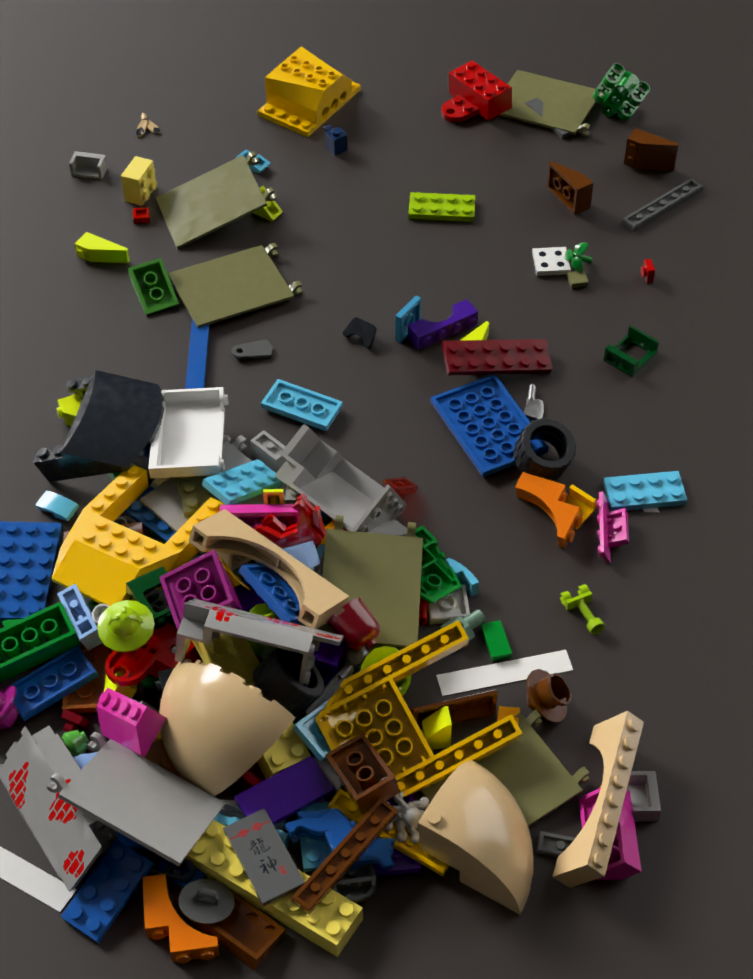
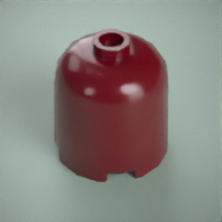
(356, 625)

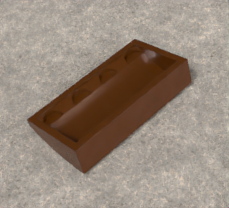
(460, 708)
(245, 933)

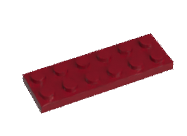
(496, 357)

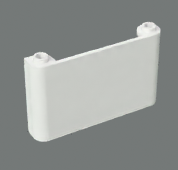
(189, 434)

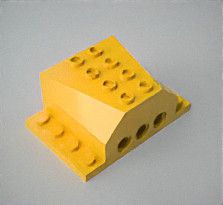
(305, 93)

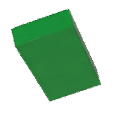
(496, 640)

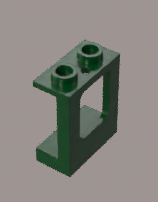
(626, 363)
(144, 584)

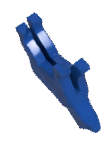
(332, 828)

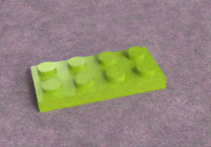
(441, 207)

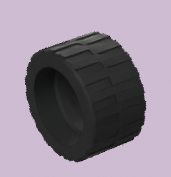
(552, 432)
(279, 680)

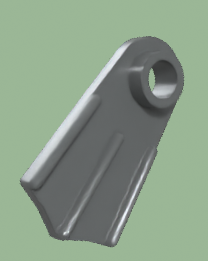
(255, 349)

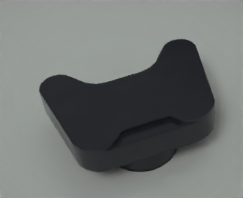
(362, 329)

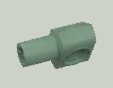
(468, 623)

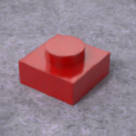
(648, 271)

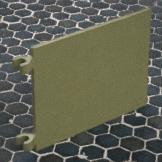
(563, 102)
(213, 200)
(232, 285)
(382, 573)
(529, 773)

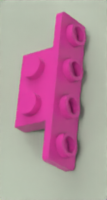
(613, 527)

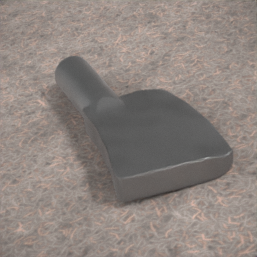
(534, 407)

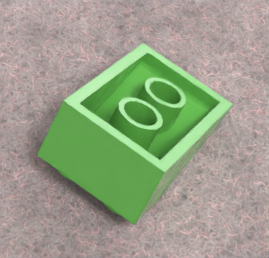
(152, 286)

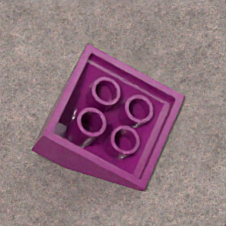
(201, 580)

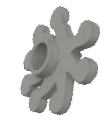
(408, 817)

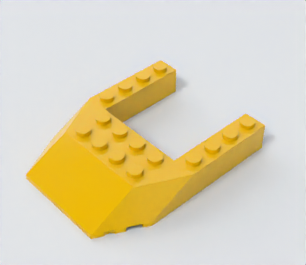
(106, 555)
(375, 706)

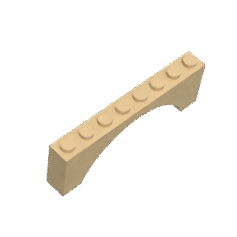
(228, 534)
(591, 849)

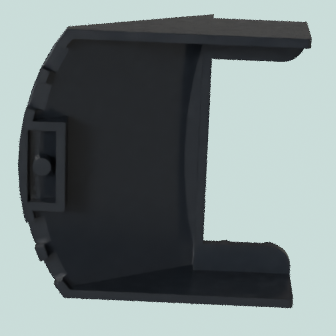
(109, 429)

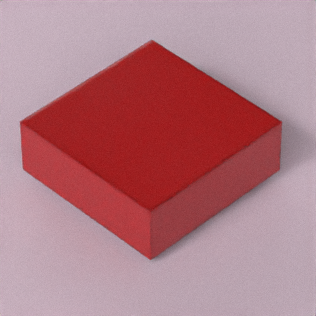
(141, 215)

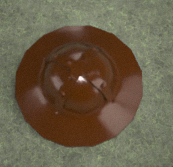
(548, 695)

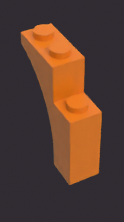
(552, 499)
(163, 921)

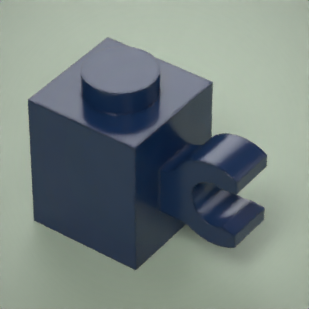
(336, 140)

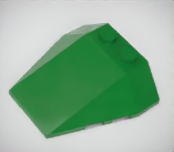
(436, 576)

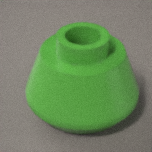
(75, 742)

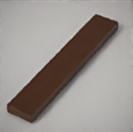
(344, 856)

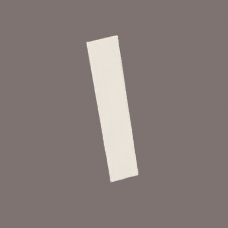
(502, 672)
(33, 880)

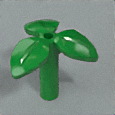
(578, 257)

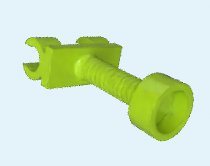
(594, 624)

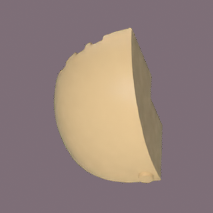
(216, 724)
(481, 834)

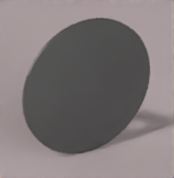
(206, 901)

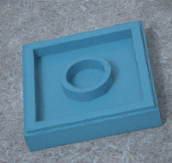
(406, 316)

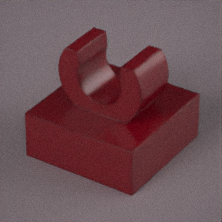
(74, 721)

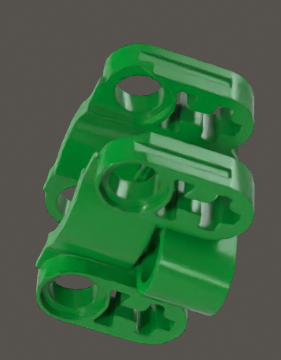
(620, 92)

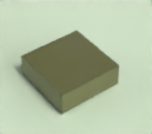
(577, 279)

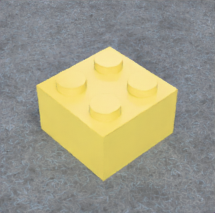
(138, 180)

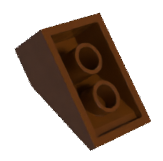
(650, 152)
(570, 187)
(363, 773)

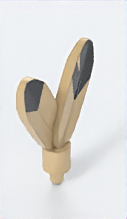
(145, 123)

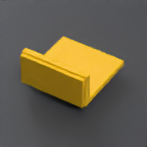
(583, 500)

